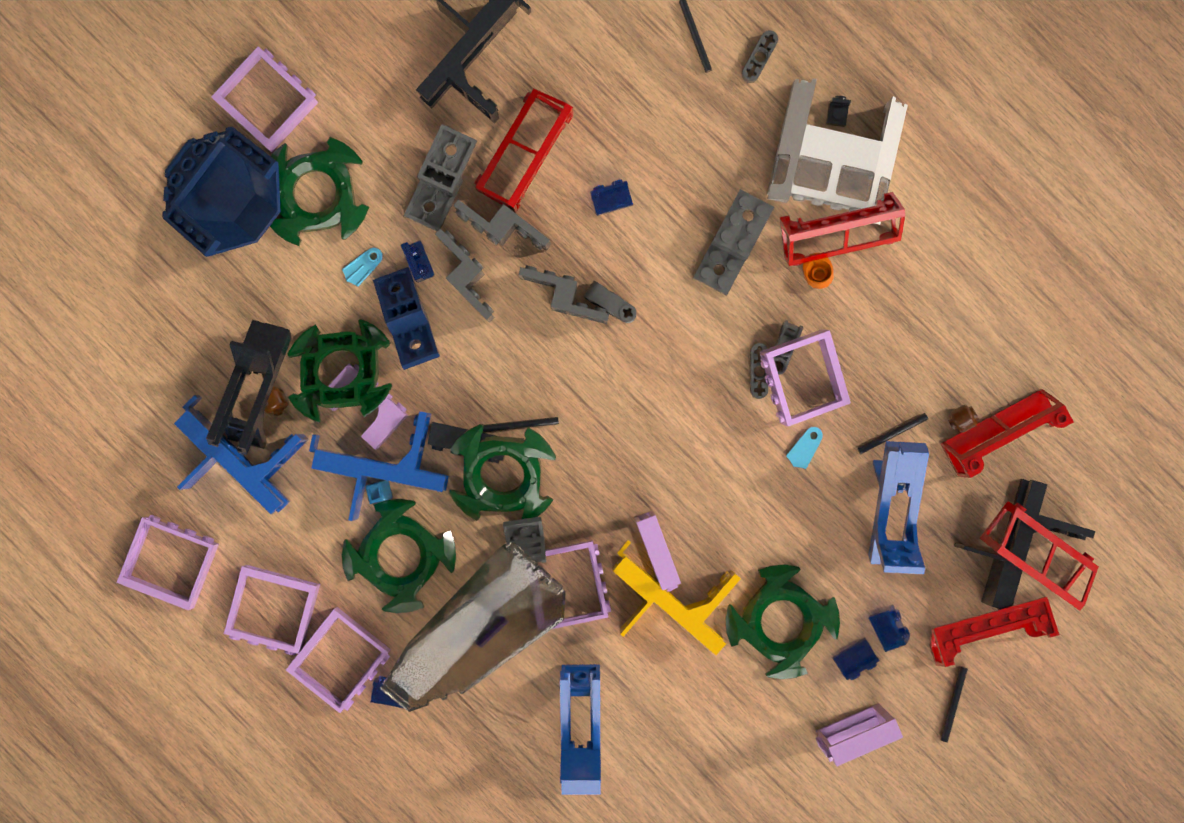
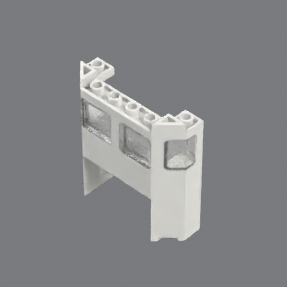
(831, 164)

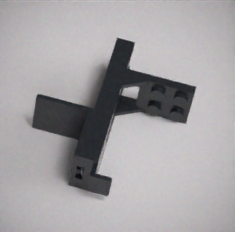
(477, 37)
(261, 353)
(1004, 575)

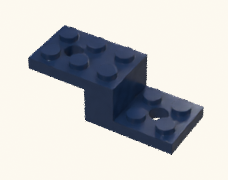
(406, 318)

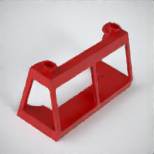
(540, 155)
(884, 210)
(970, 463)
(1085, 559)
(1033, 616)

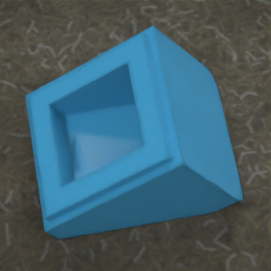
(379, 492)

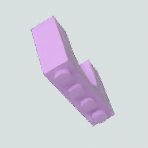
(389, 414)

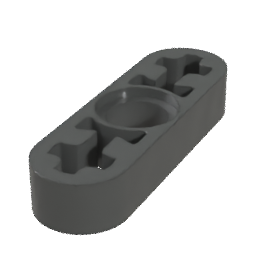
(748, 66)
(752, 376)

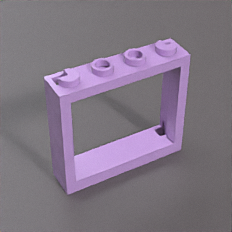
(295, 118)
(832, 366)
(658, 551)
(280, 579)
(601, 586)
(156, 591)
(295, 670)
(858, 734)

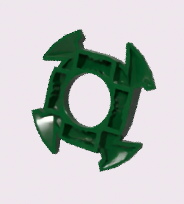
(340, 211)
(360, 392)
(483, 498)
(367, 563)
(789, 653)

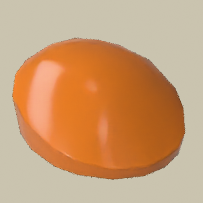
(818, 273)

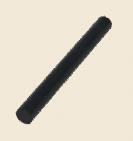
(695, 35)
(521, 424)
(893, 433)
(954, 704)

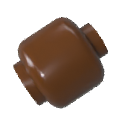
(276, 403)
(963, 418)

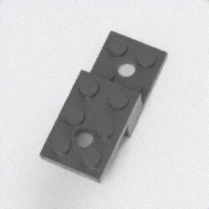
(440, 178)
(502, 226)
(733, 242)
(465, 274)
(564, 294)

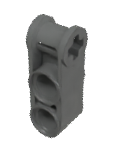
(610, 301)
(784, 336)

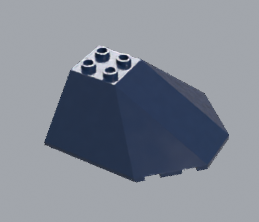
(221, 192)

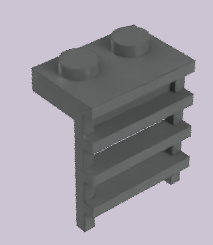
(528, 536)

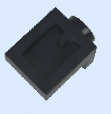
(838, 111)

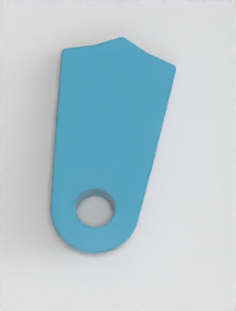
(362, 267)
(805, 448)

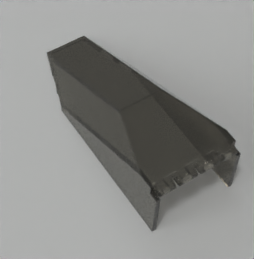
(478, 629)

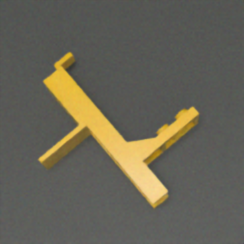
(688, 616)

